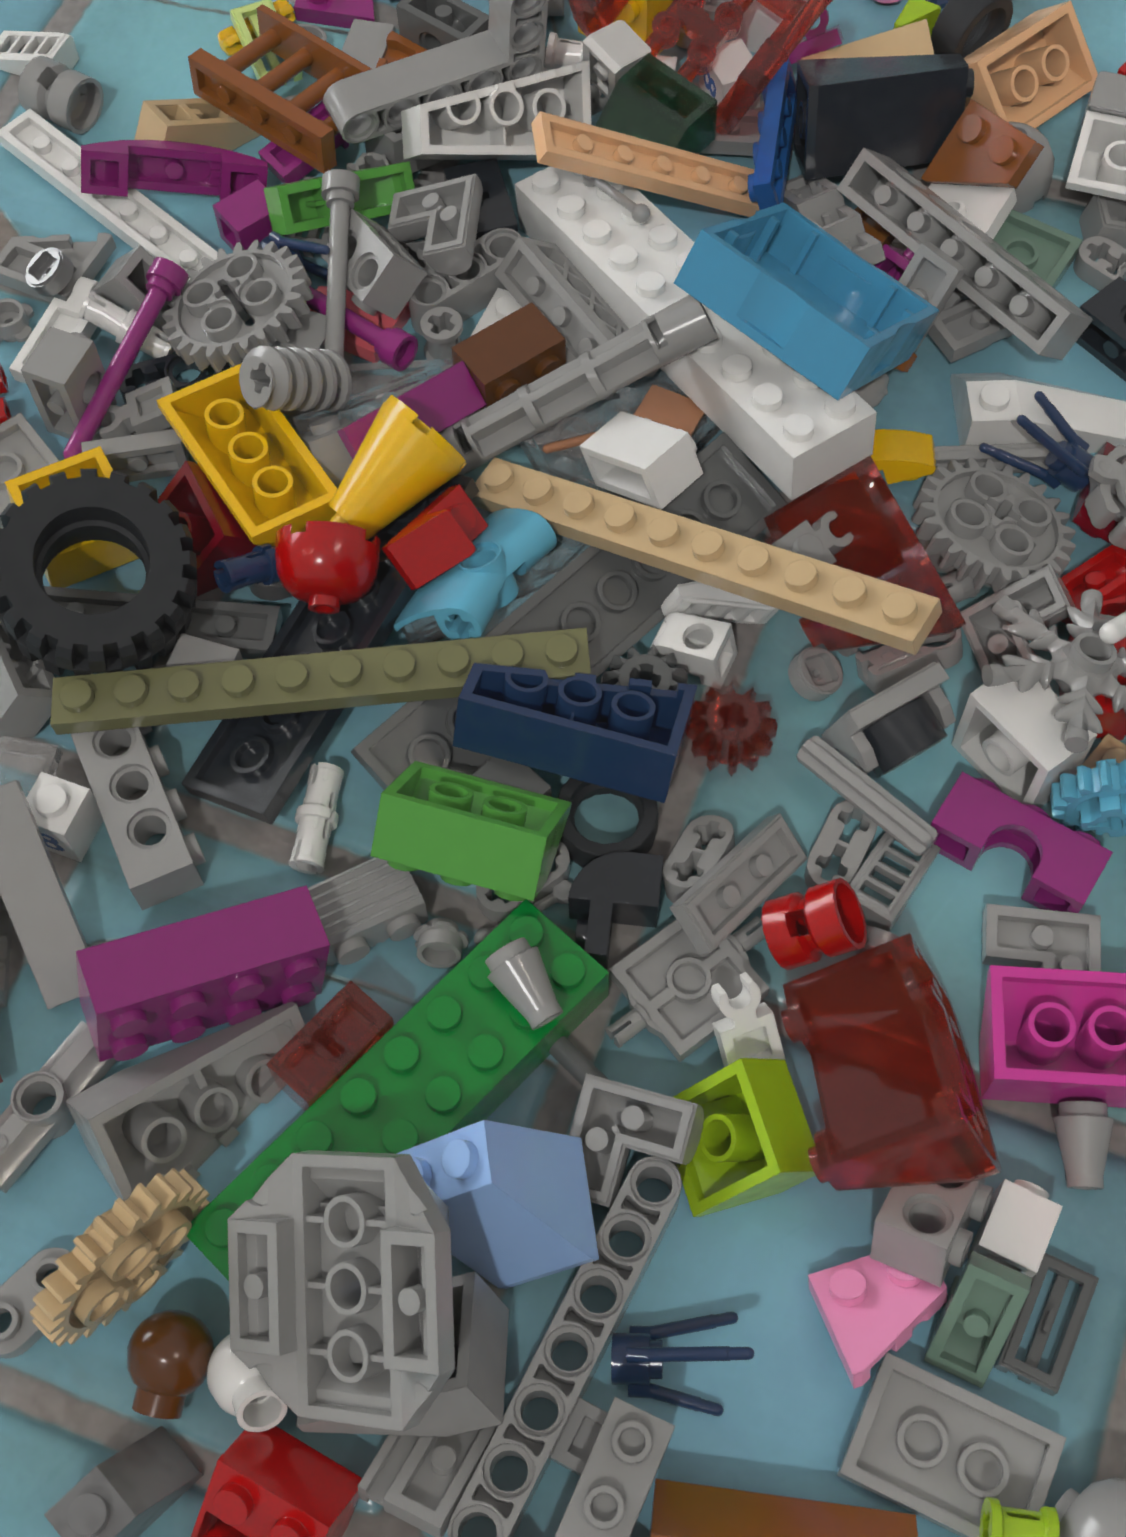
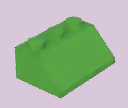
(469, 830)

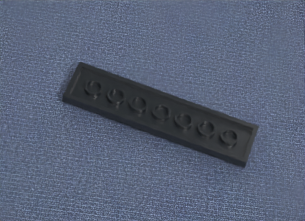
(260, 759)

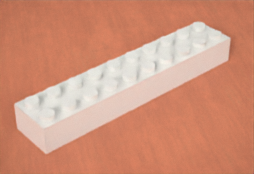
(759, 401)

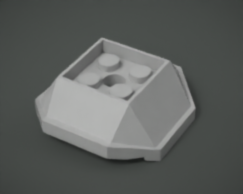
(345, 1288)

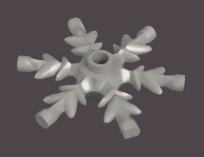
(1079, 666)

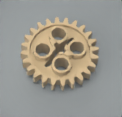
(118, 1257)

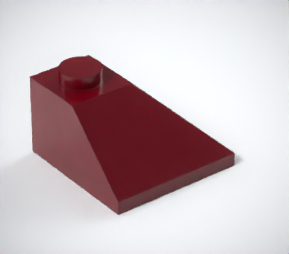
(209, 520)

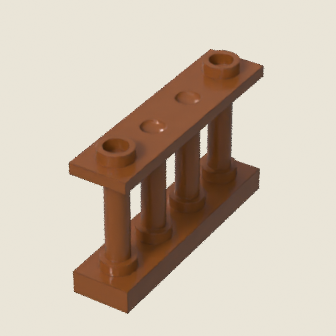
(257, 105)

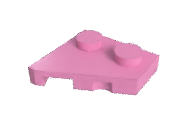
(871, 1310)

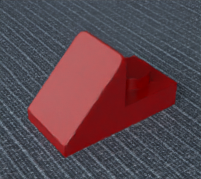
(436, 538)

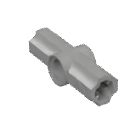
(64, 1075)

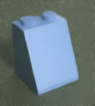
(512, 1199)

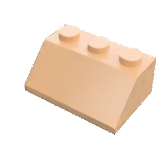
(1034, 67)

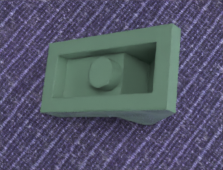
(977, 1318)

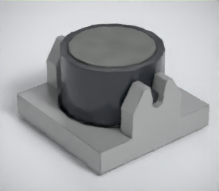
(894, 723)

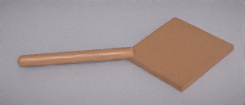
(657, 405)

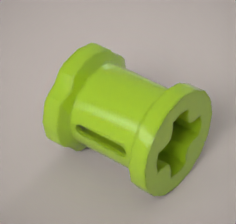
(1017, 1522)

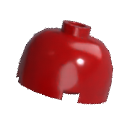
(326, 564)

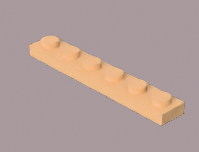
(641, 164)

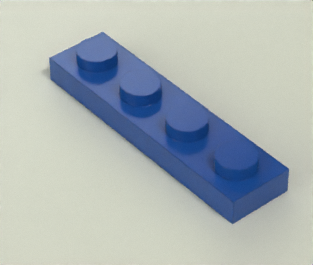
(774, 146)

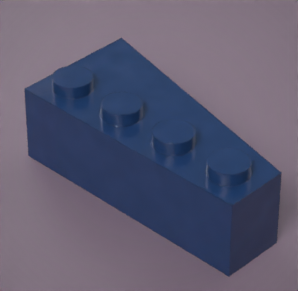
(576, 726)

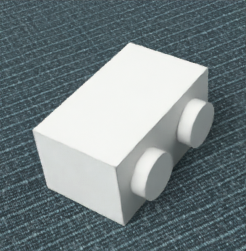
(642, 459)

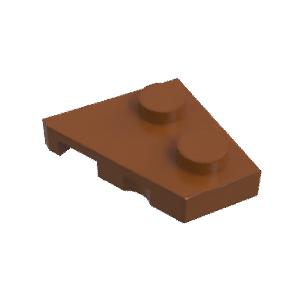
(983, 152)

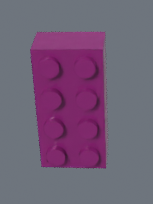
(201, 973)

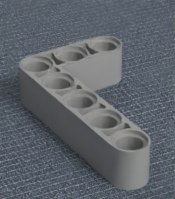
(509, 50)

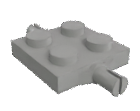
(672, 986)

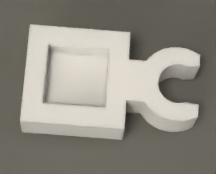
(748, 1026)

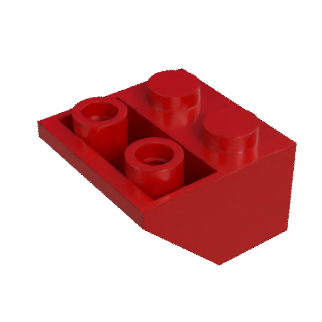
(276, 1489)

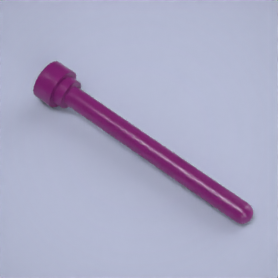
(164, 282)
(394, 346)

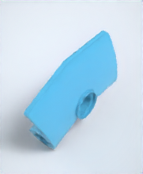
(473, 589)

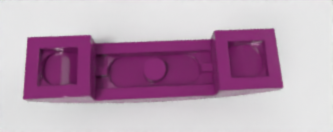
(166, 166)

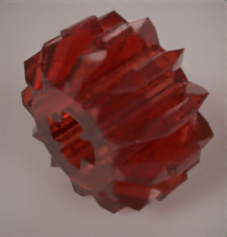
(751, 726)

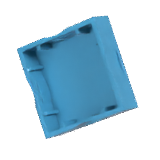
(806, 298)

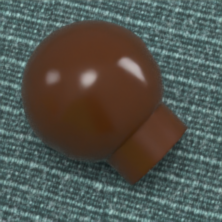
(168, 1362)

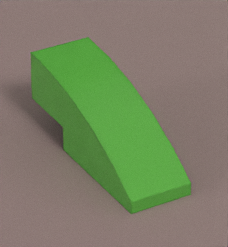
(301, 208)

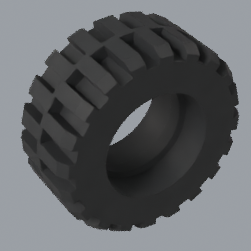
(87, 511)

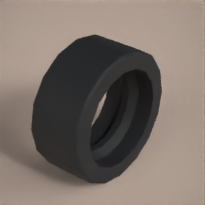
(969, 25)
(583, 850)

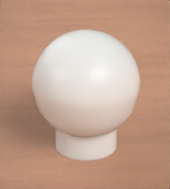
(242, 1391)

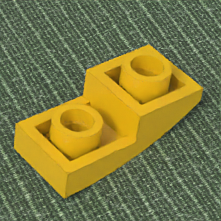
(903, 454)

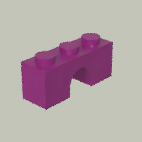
(1060, 860)

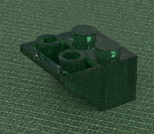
(661, 107)

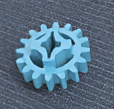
(1092, 798)

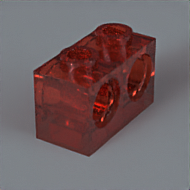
(329, 1045)

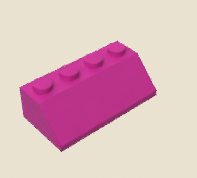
(1053, 1036)

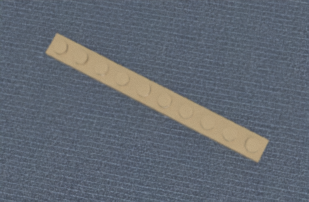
(716, 557)

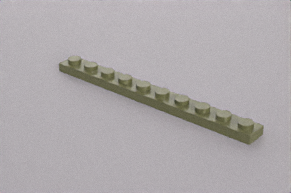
(303, 681)

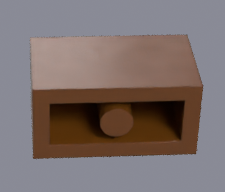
(511, 353)

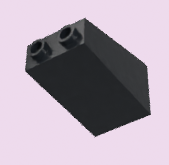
(878, 104)

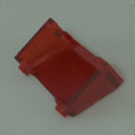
(881, 545)
(889, 1073)

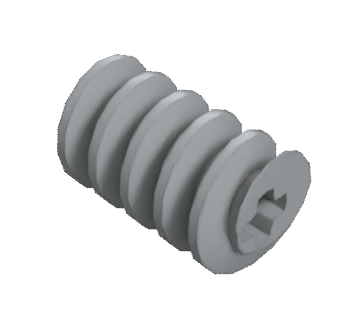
(295, 379)

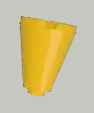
(393, 469)

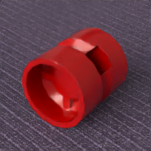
(816, 923)

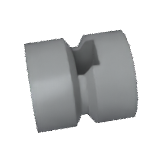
(60, 94)

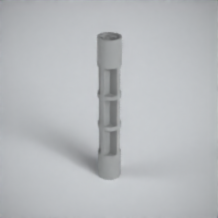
(581, 382)

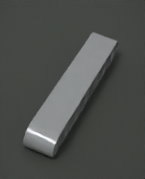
(578, 1324)

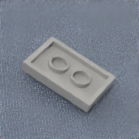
(946, 1449)

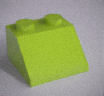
(750, 1136)

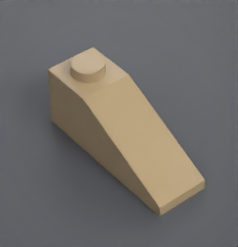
(191, 122)

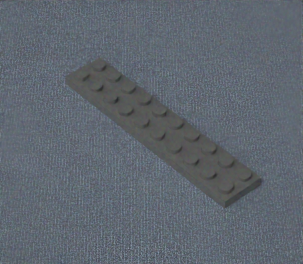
(596, 591)

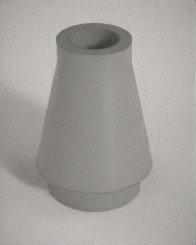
(524, 982)
(1084, 1142)

